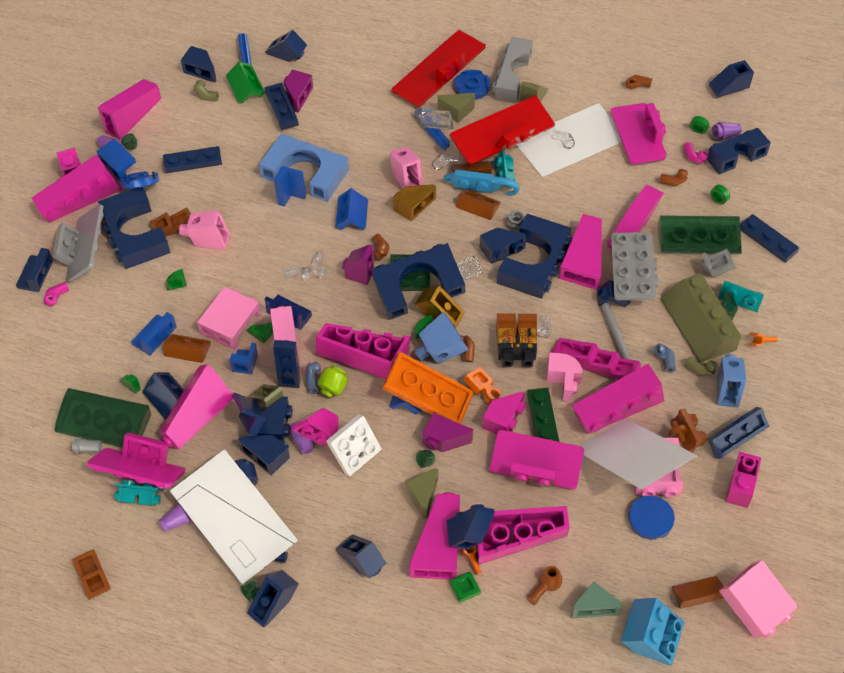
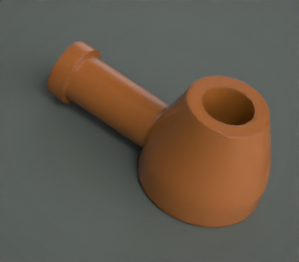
(546, 584)

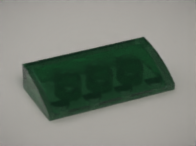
(699, 234)
(100, 417)

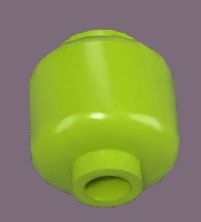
(332, 381)

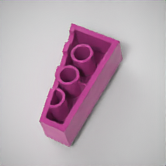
(76, 190)
(361, 349)
(620, 399)
(521, 530)

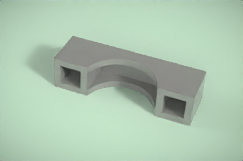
(508, 84)

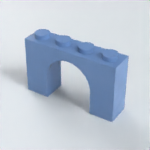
(289, 151)

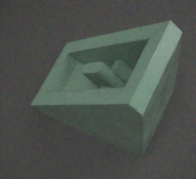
(596, 603)

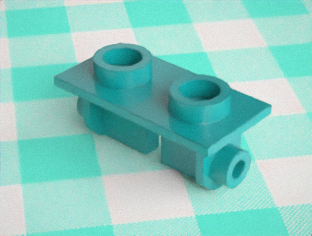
(504, 166)
(743, 297)
(147, 494)

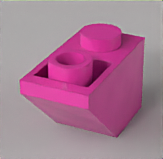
(68, 160)
(503, 413)
(318, 426)
(743, 479)

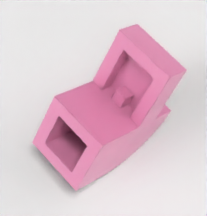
(566, 370)

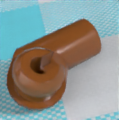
(637, 80)
(674, 180)
(382, 247)
(469, 354)

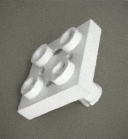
(351, 439)

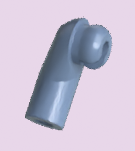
(666, 355)
(311, 379)

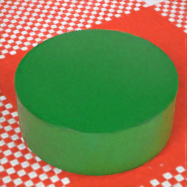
(699, 124)
(720, 194)

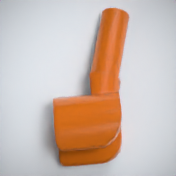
(759, 339)
(471, 555)

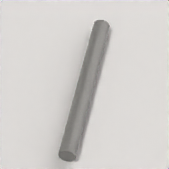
(615, 331)

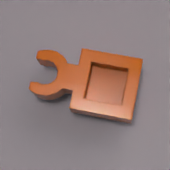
(482, 383)

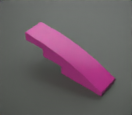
(639, 211)
(596, 360)

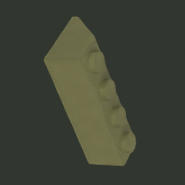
(701, 318)

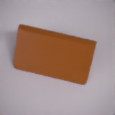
(480, 167)
(477, 204)
(186, 348)
(698, 592)

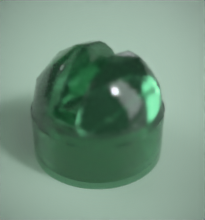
(129, 141)
(425, 458)
(249, 589)

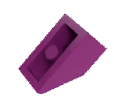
(298, 88)
(359, 265)
(445, 434)

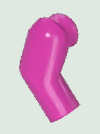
(694, 156)
(53, 293)

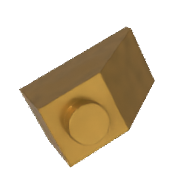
(413, 200)
(436, 301)

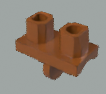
(685, 430)

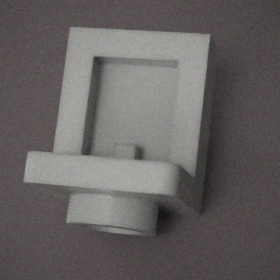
(718, 263)

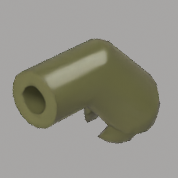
(200, 89)
(701, 369)

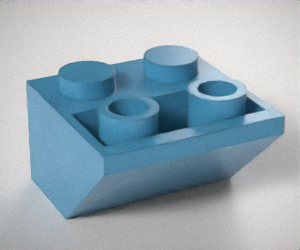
(653, 630)

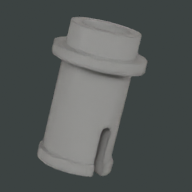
(86, 446)

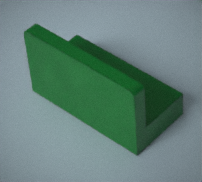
(244, 81)

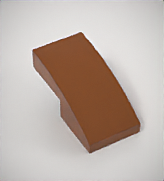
(171, 224)
(91, 574)

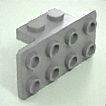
(79, 245)
(633, 266)

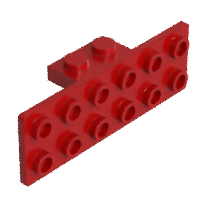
(438, 68)
(502, 130)

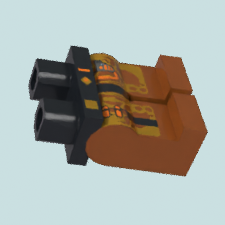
(514, 346)

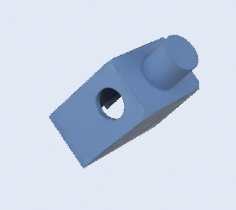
(440, 340)
(731, 370)

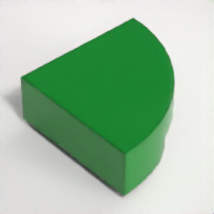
(176, 280)
(422, 324)
(261, 332)
(131, 383)

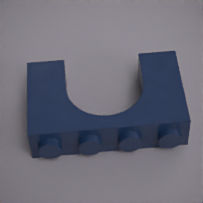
(132, 248)
(436, 261)
(536, 278)

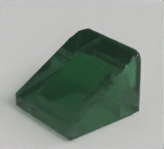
(729, 304)

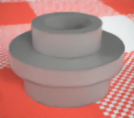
(515, 219)

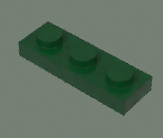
(542, 414)

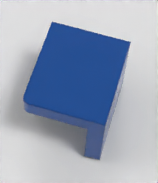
(244, 360)

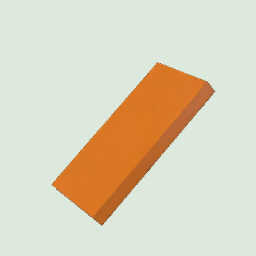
(427, 388)

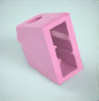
(405, 164)
(206, 230)

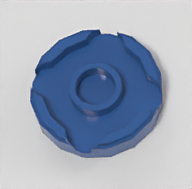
(472, 82)
(139, 179)
(651, 517)

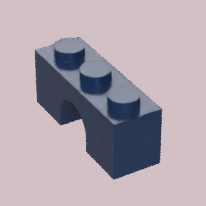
(724, 155)

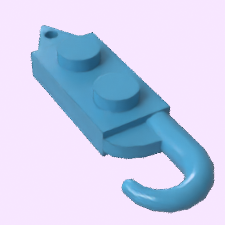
(480, 181)

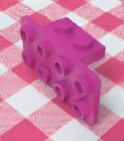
(640, 132)
(141, 460)
(537, 460)

